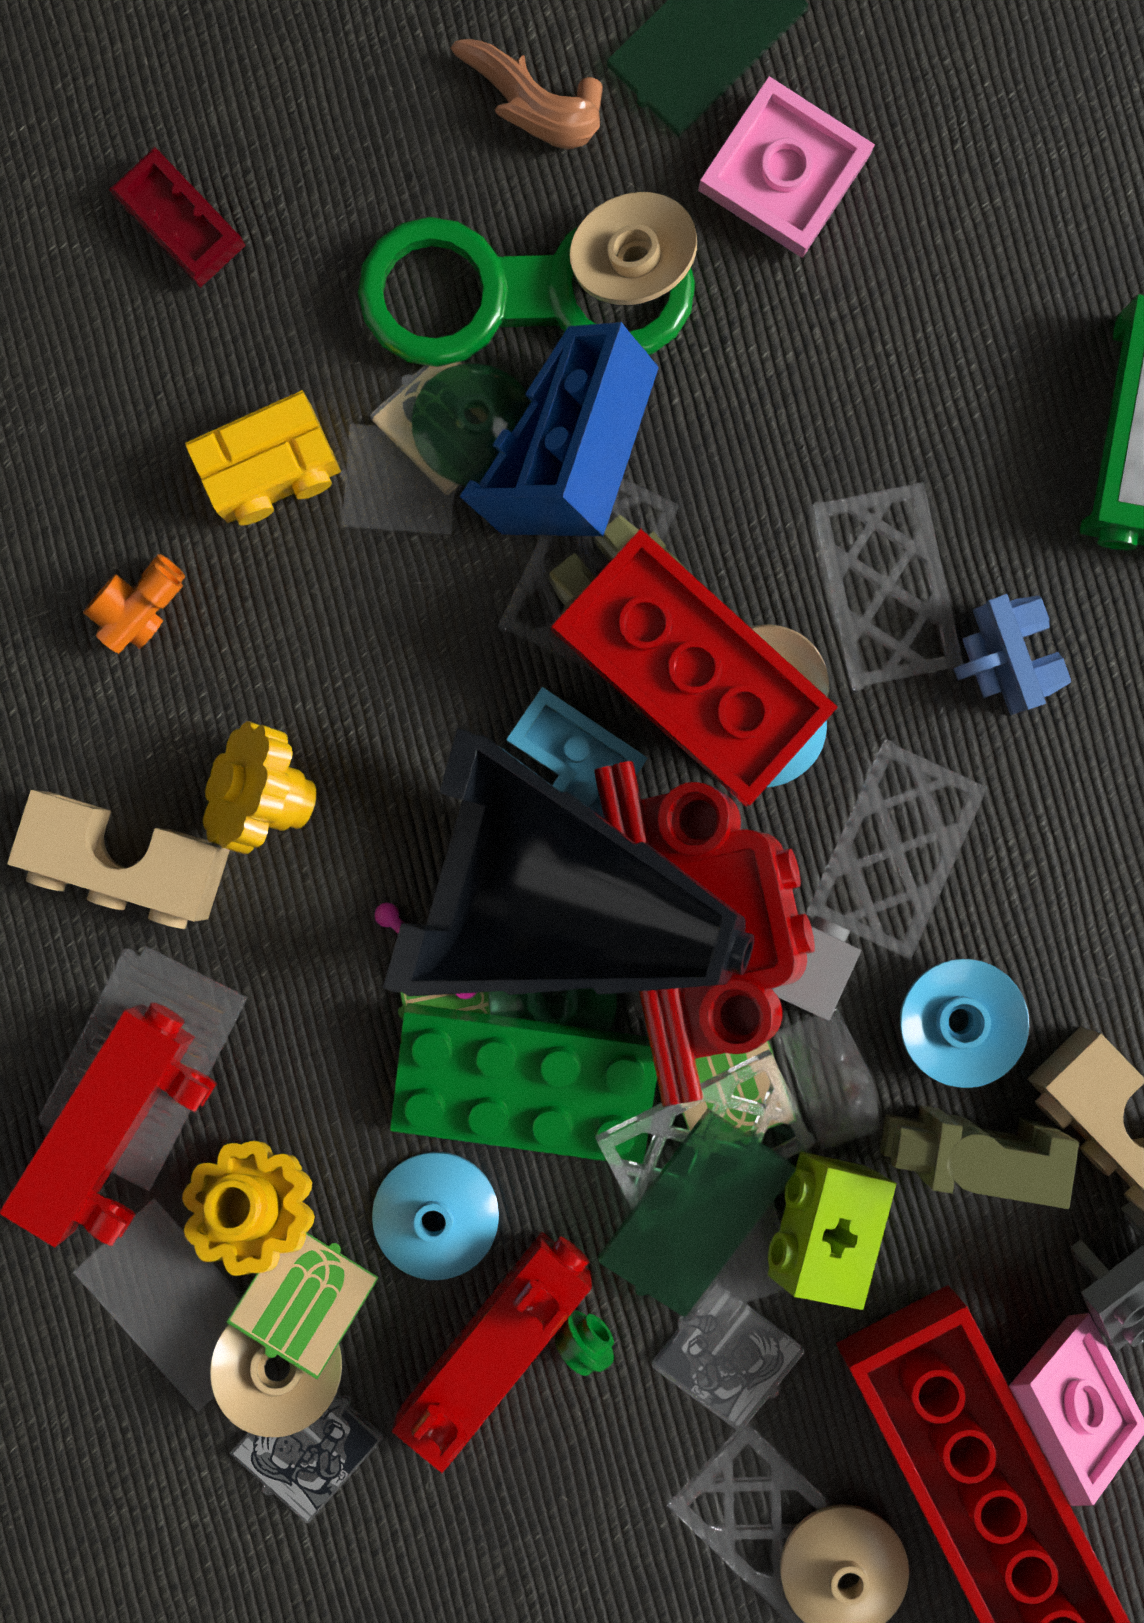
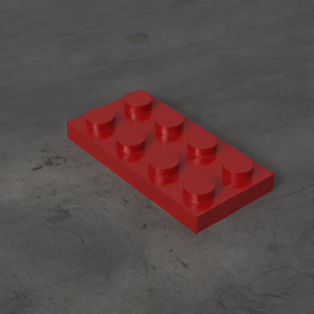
(693, 668)

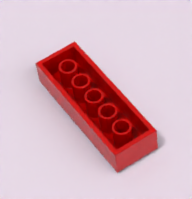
(977, 1467)

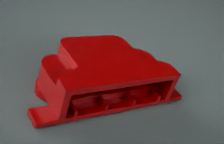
(750, 873)

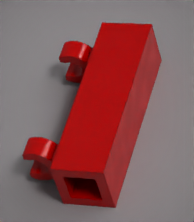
(99, 1123)
(493, 1350)

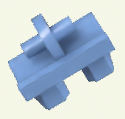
(1002, 659)

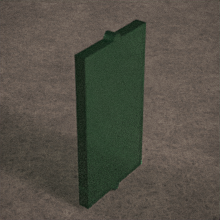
(697, 51)
(696, 1212)

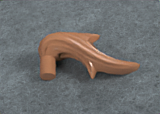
(550, 117)

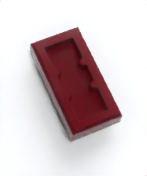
(177, 217)

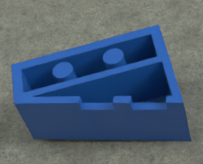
(574, 439)

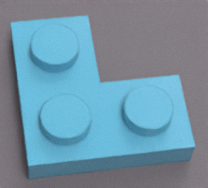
(570, 746)

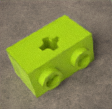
(830, 1230)

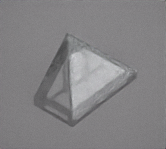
(831, 1079)

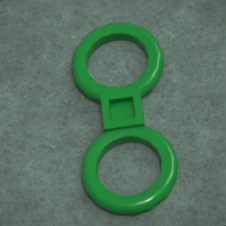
(515, 294)

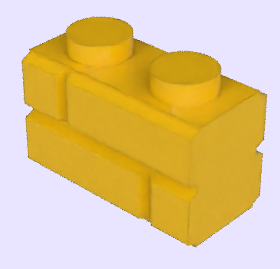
(264, 460)

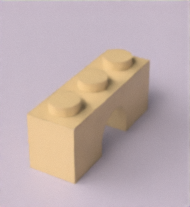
(65, 844)
(1089, 1087)

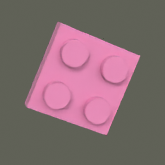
(785, 167)
(1079, 1409)

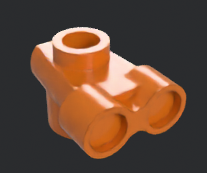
(128, 611)

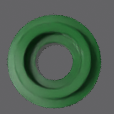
(585, 1343)

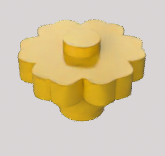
(255, 790)
(248, 1208)

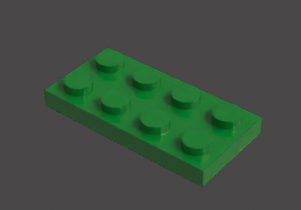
(520, 1082)

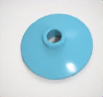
(994, 1031)
(443, 1185)

